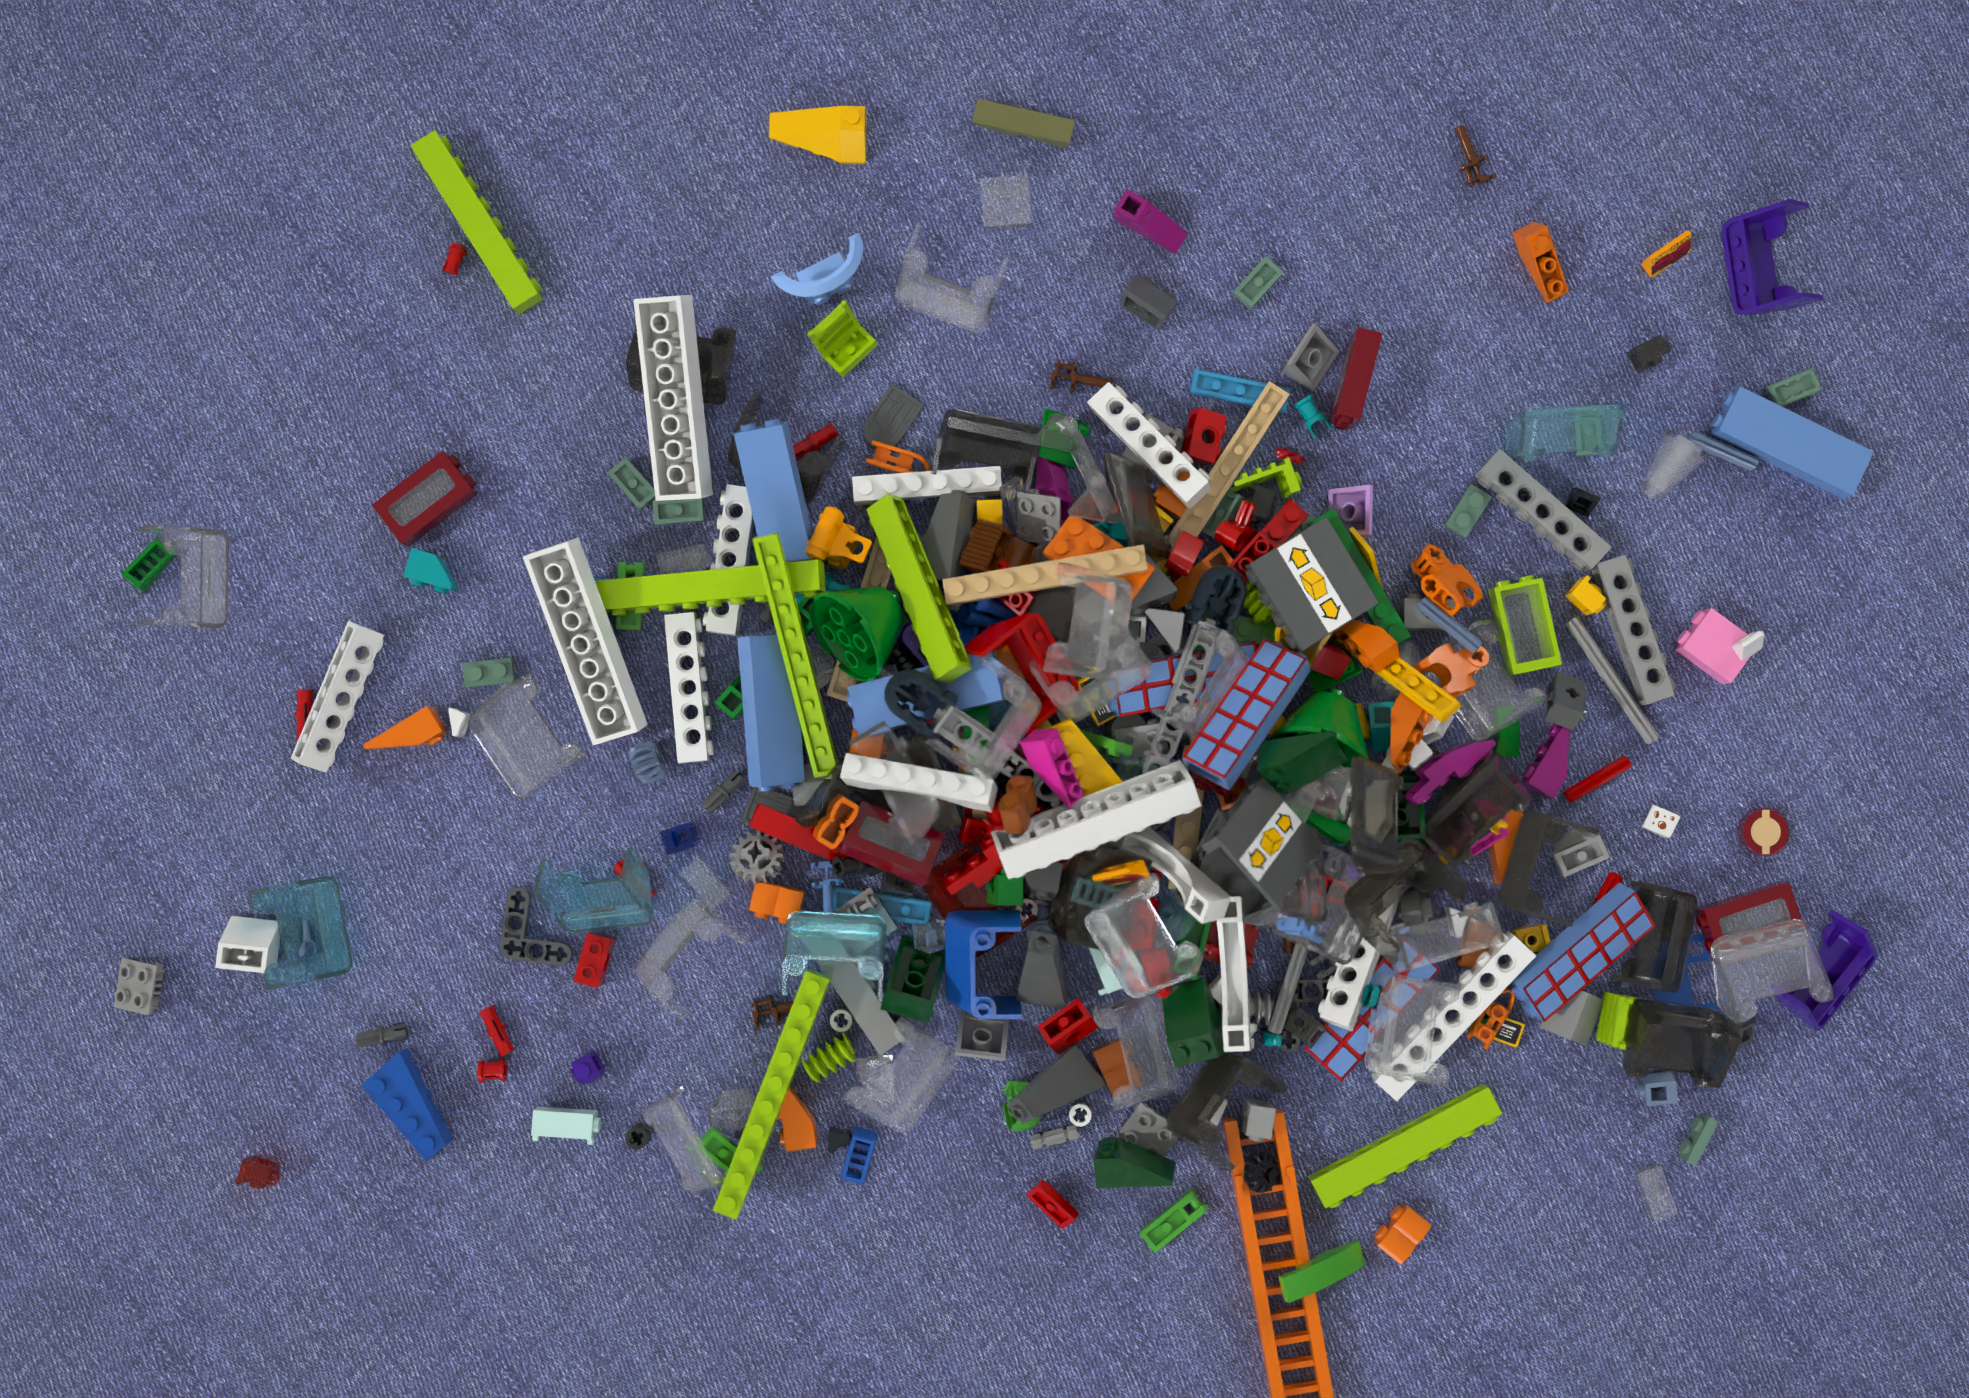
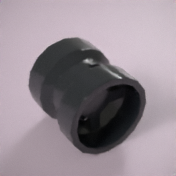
(902, 659)

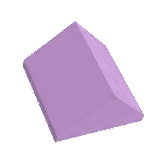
(1353, 507)

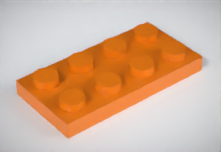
(1081, 538)

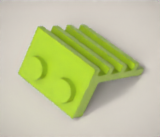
(842, 339)
(1287, 480)
(1614, 1019)

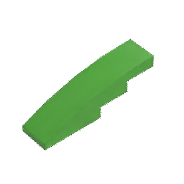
(1322, 1271)

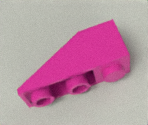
(1051, 762)

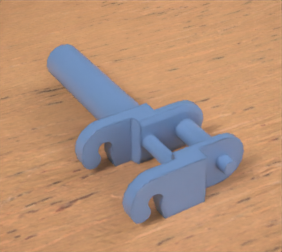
(826, 885)
(1294, 927)

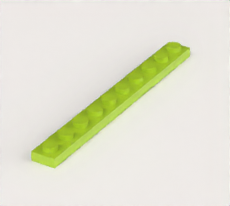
(795, 653)

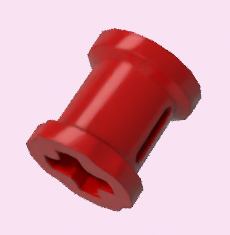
(492, 1070)

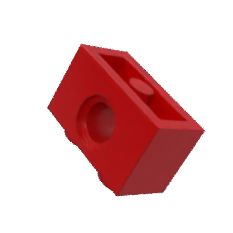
(1214, 426)
(594, 959)
(1068, 1026)

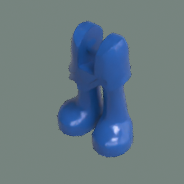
(972, 613)

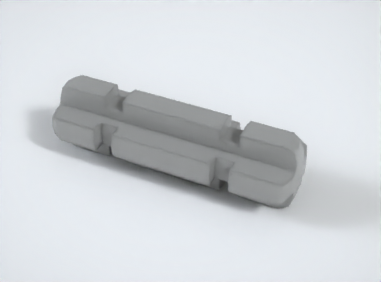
(1054, 1137)

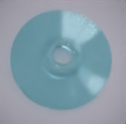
(1180, 921)

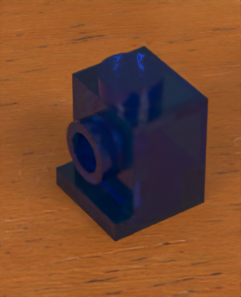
(671, 838)

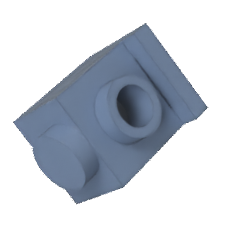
(1658, 1089)

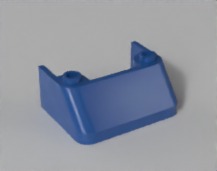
(971, 932)

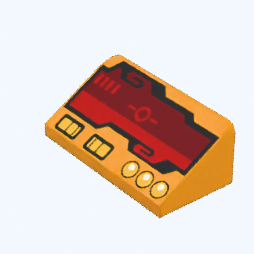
(1668, 254)
(1122, 873)

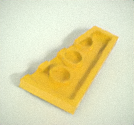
(1087, 762)

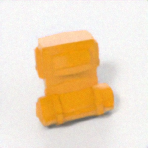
(836, 541)

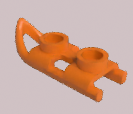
(903, 462)
(1496, 1013)

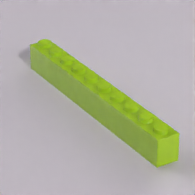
(703, 587)
(772, 1094)

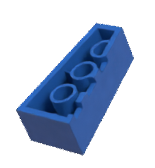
(409, 1104)

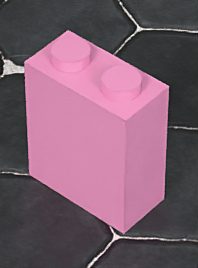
(1710, 645)

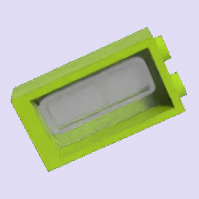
(1524, 625)

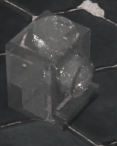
(930, 936)

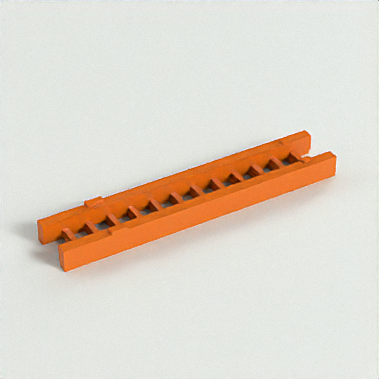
(1255, 1267)

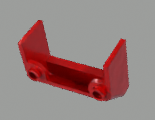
(1028, 641)

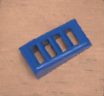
(861, 1139)

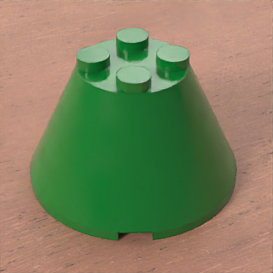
(858, 628)
(1327, 713)

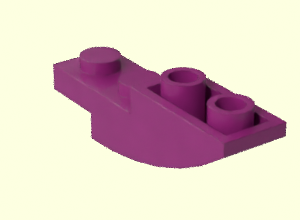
(1053, 482)
(1454, 761)

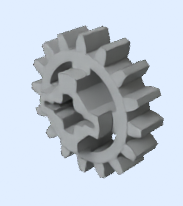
(764, 863)

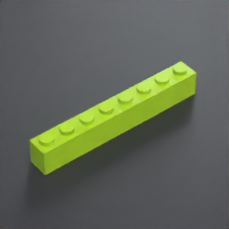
(476, 221)
(919, 589)
(1405, 1145)

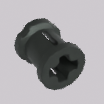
(847, 865)
(639, 1143)

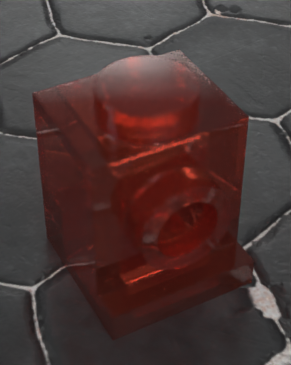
(258, 1172)

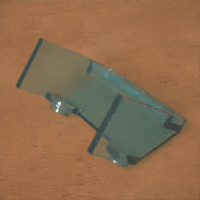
(1564, 430)
(598, 903)
(835, 938)

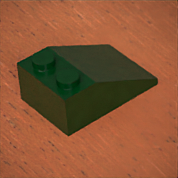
(1299, 759)
(1410, 816)
(913, 981)
(1192, 1023)
(1129, 1165)

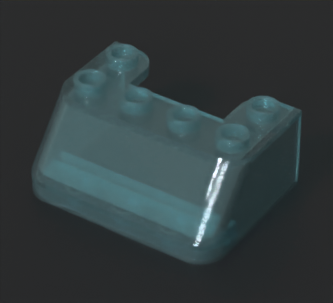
(321, 905)

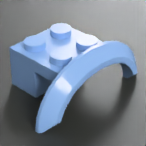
(824, 277)

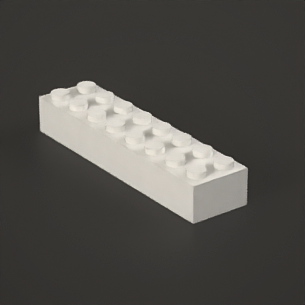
(673, 397)
(585, 641)
(1098, 819)

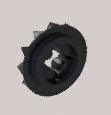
(1253, 1169)

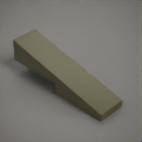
(1023, 122)

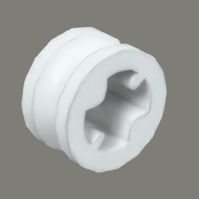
(1033, 909)
(834, 1024)
(1072, 1112)

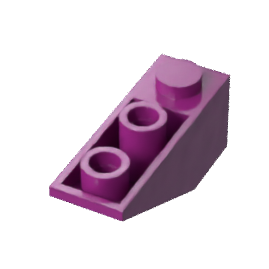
(1149, 221)
(1550, 766)

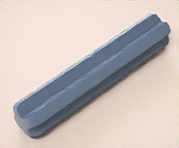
(1724, 451)
(1449, 624)

